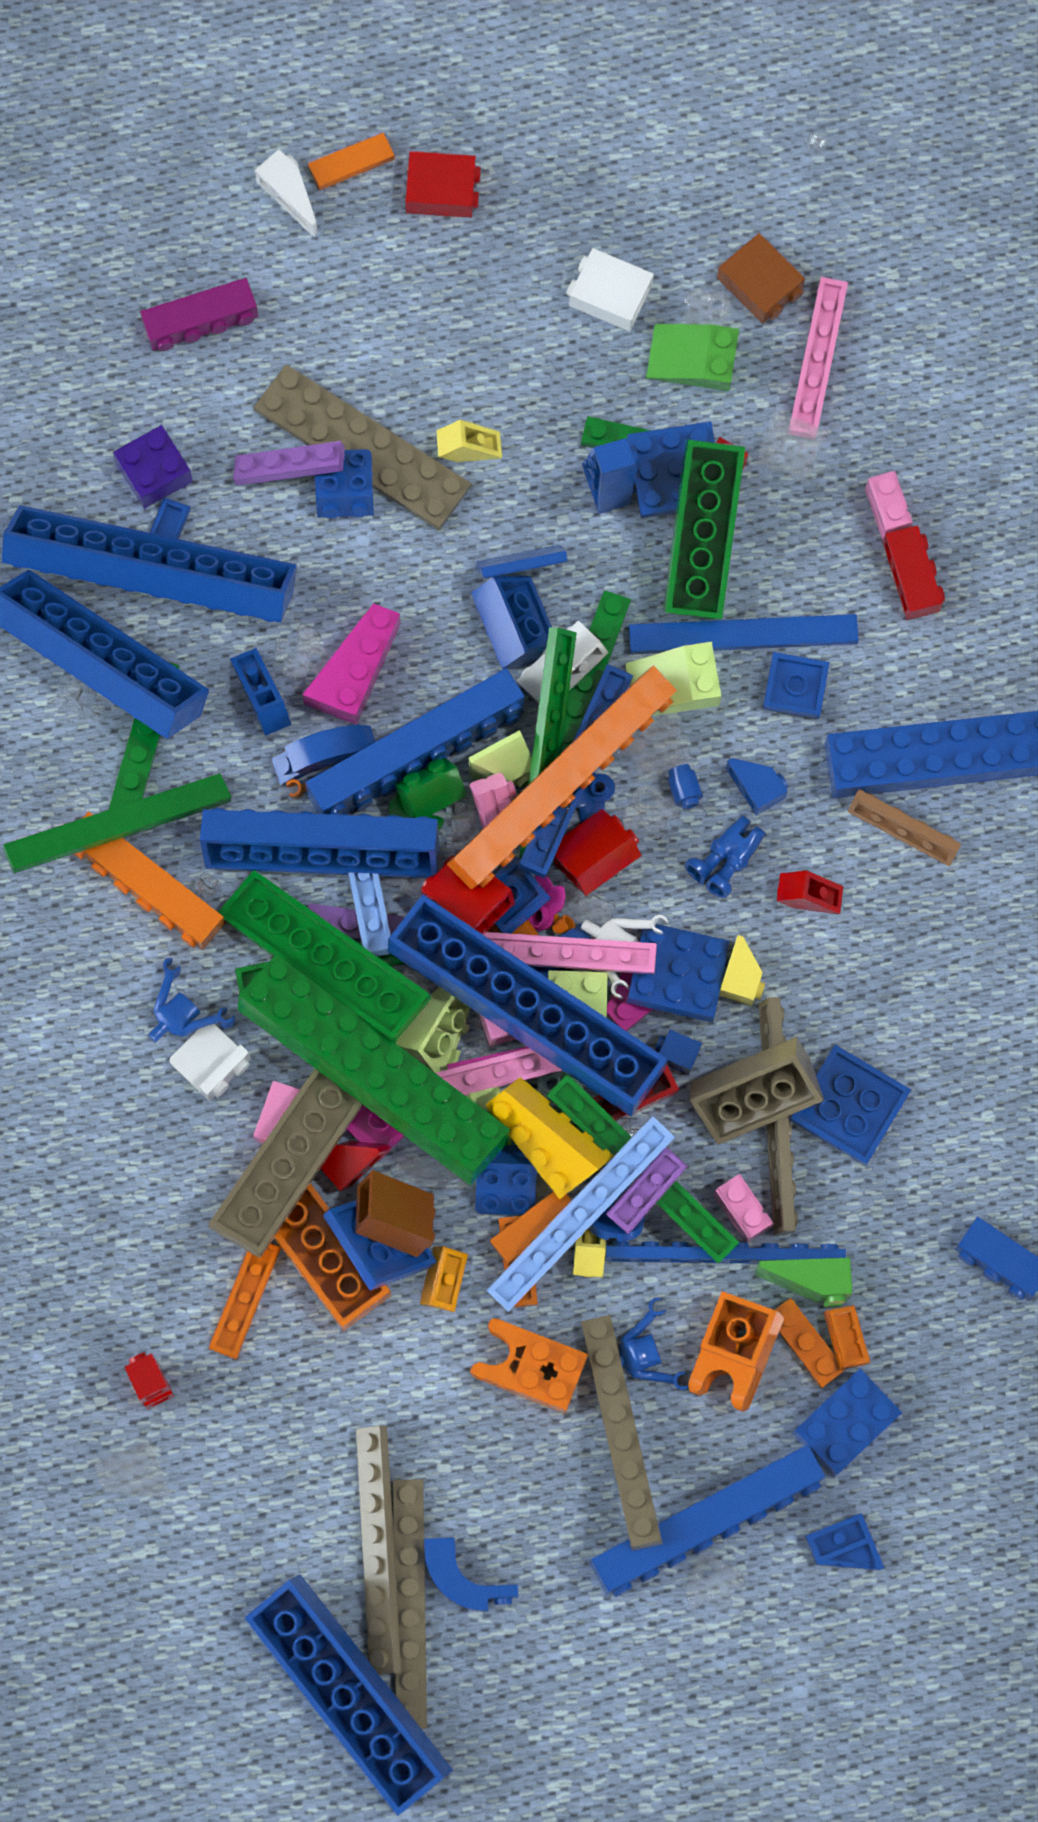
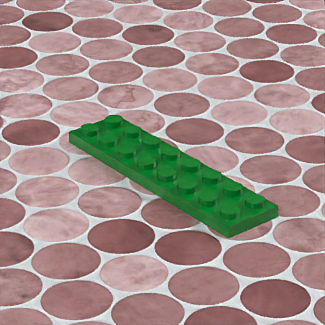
(325, 955)

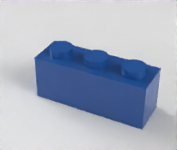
(1000, 1258)

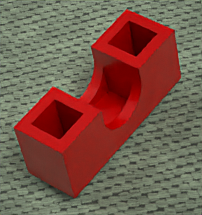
(148, 1380)

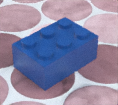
(847, 1422)

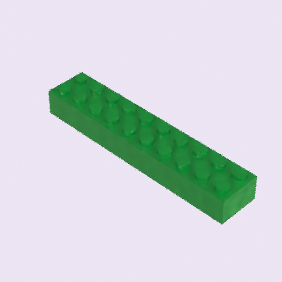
(373, 1069)

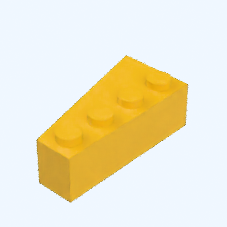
(547, 1138)

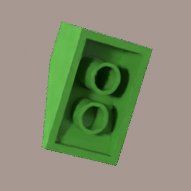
(693, 355)
(815, 1279)

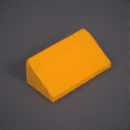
(444, 1279)

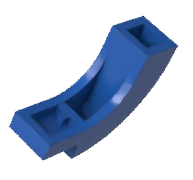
(321, 750)
(454, 1586)

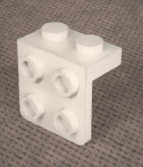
(210, 1061)

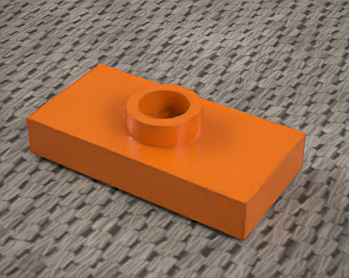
(846, 1337)

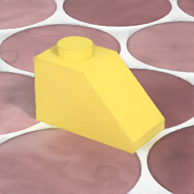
(468, 442)
(742, 975)
(589, 1255)

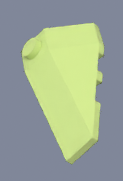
(437, 1031)

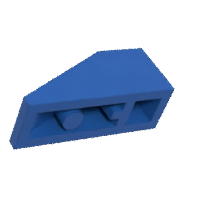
(261, 691)

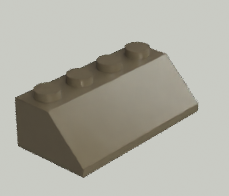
(756, 1091)

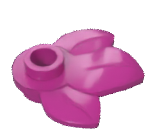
(549, 909)

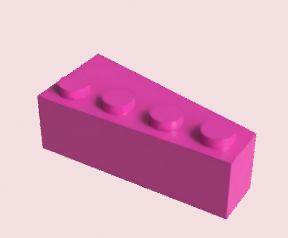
(352, 671)

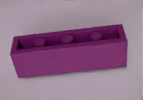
(199, 314)

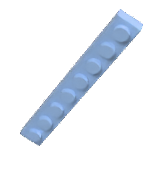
(580, 1213)

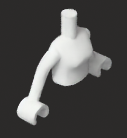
(612, 931)

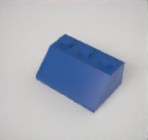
(513, 619)

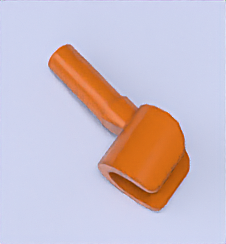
(302, 788)
(562, 924)

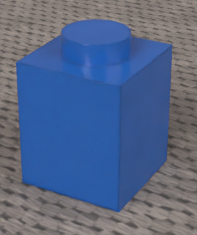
(679, 1051)

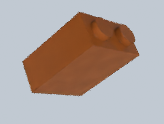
(761, 279)
(395, 1213)

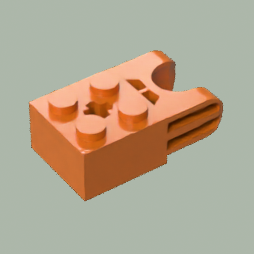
(734, 1355)
(522, 1368)

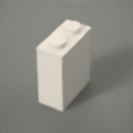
(610, 289)

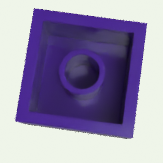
(152, 466)

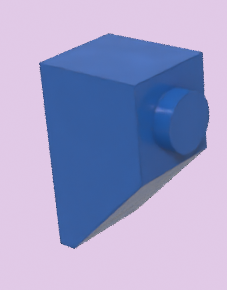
(757, 784)

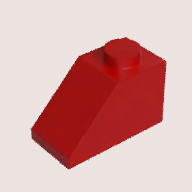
(809, 892)
(351, 1161)

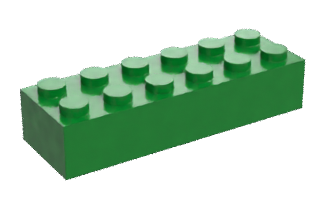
(704, 529)

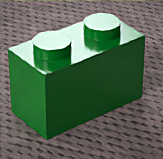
(431, 788)

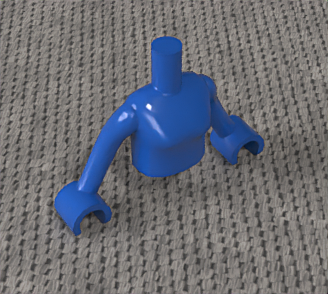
(180, 1012)
(643, 1353)

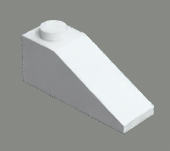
(283, 181)

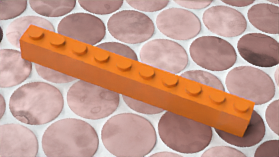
(561, 778)

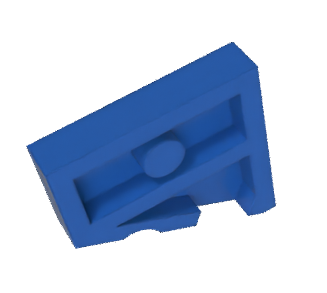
(845, 1545)

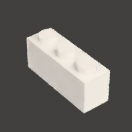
(586, 655)

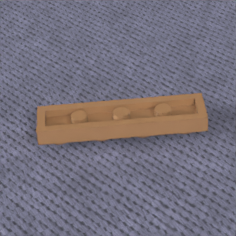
(903, 827)

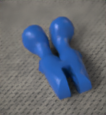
(729, 846)

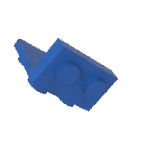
(348, 490)
(507, 1184)

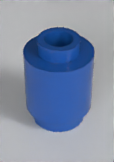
(684, 786)

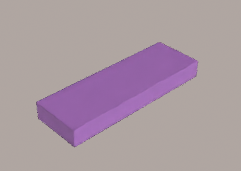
(646, 1190)

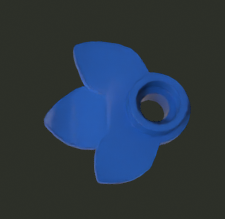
(592, 801)

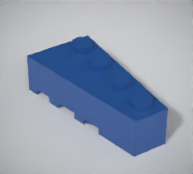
(611, 474)

